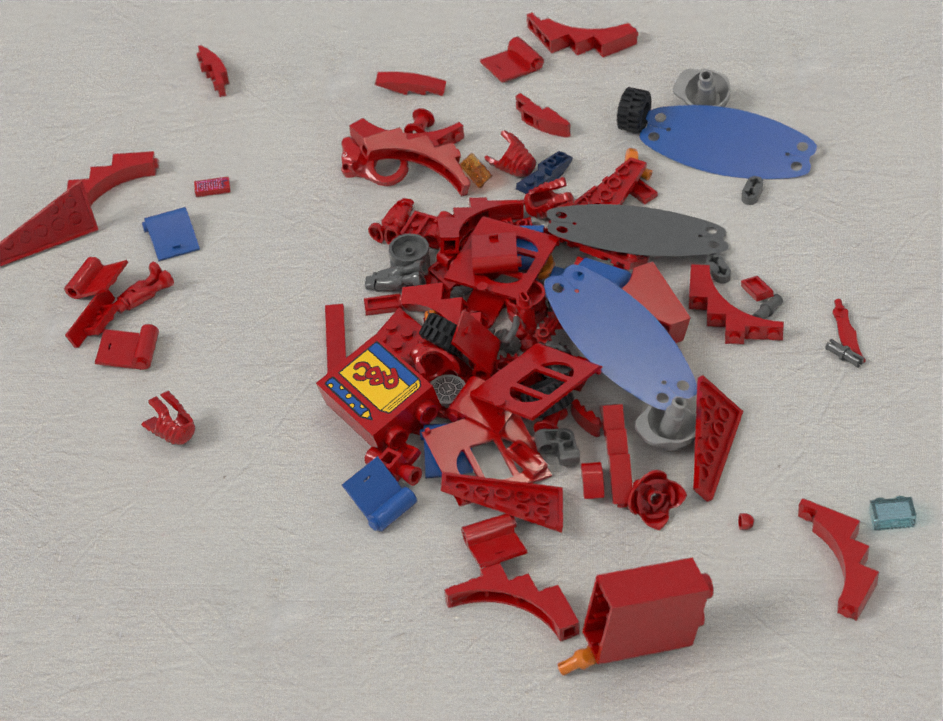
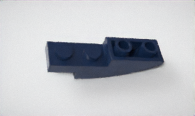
(547, 171)

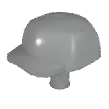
(702, 87)
(667, 428)

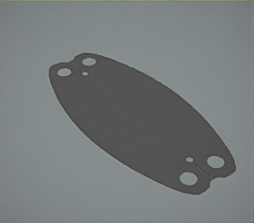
(637, 230)

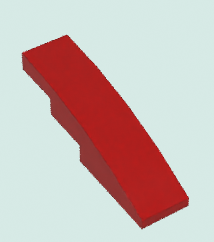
(404, 82)

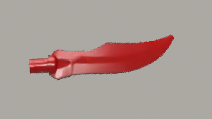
(846, 332)

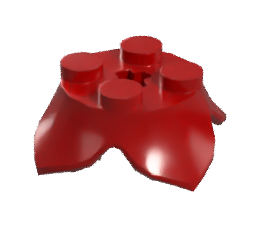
(655, 511)

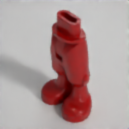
(392, 222)
(144, 289)
(526, 312)

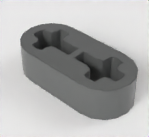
(748, 189)
(721, 266)

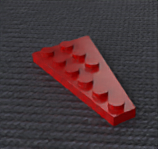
(57, 223)
(629, 260)
(402, 334)
(715, 430)

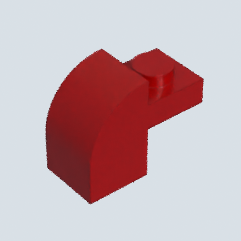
(592, 480)

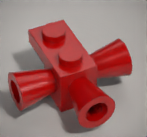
(398, 462)

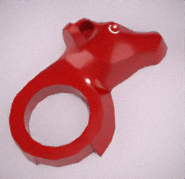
(355, 165)

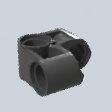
(558, 442)

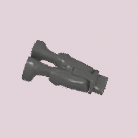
(397, 276)

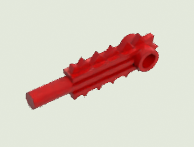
(547, 328)

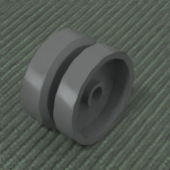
(408, 249)

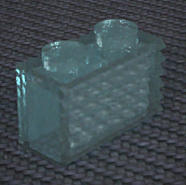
(892, 513)

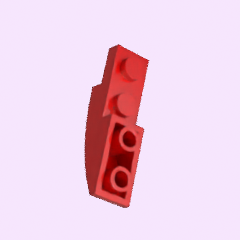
(213, 69)
(542, 119)

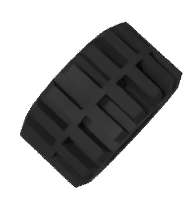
(633, 109)
(440, 332)
(547, 386)

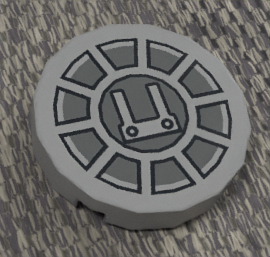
(447, 388)

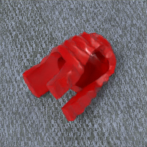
(516, 160)
(542, 198)
(432, 360)
(173, 431)

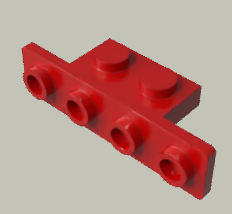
(93, 318)

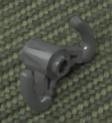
(509, 342)

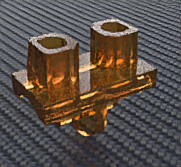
(475, 170)

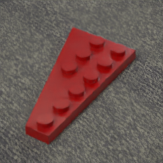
(613, 188)
(519, 499)

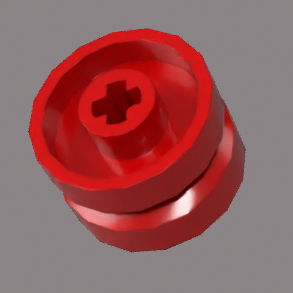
(537, 296)

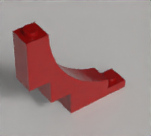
(581, 40)
(123, 169)
(437, 298)
(617, 453)
(840, 534)

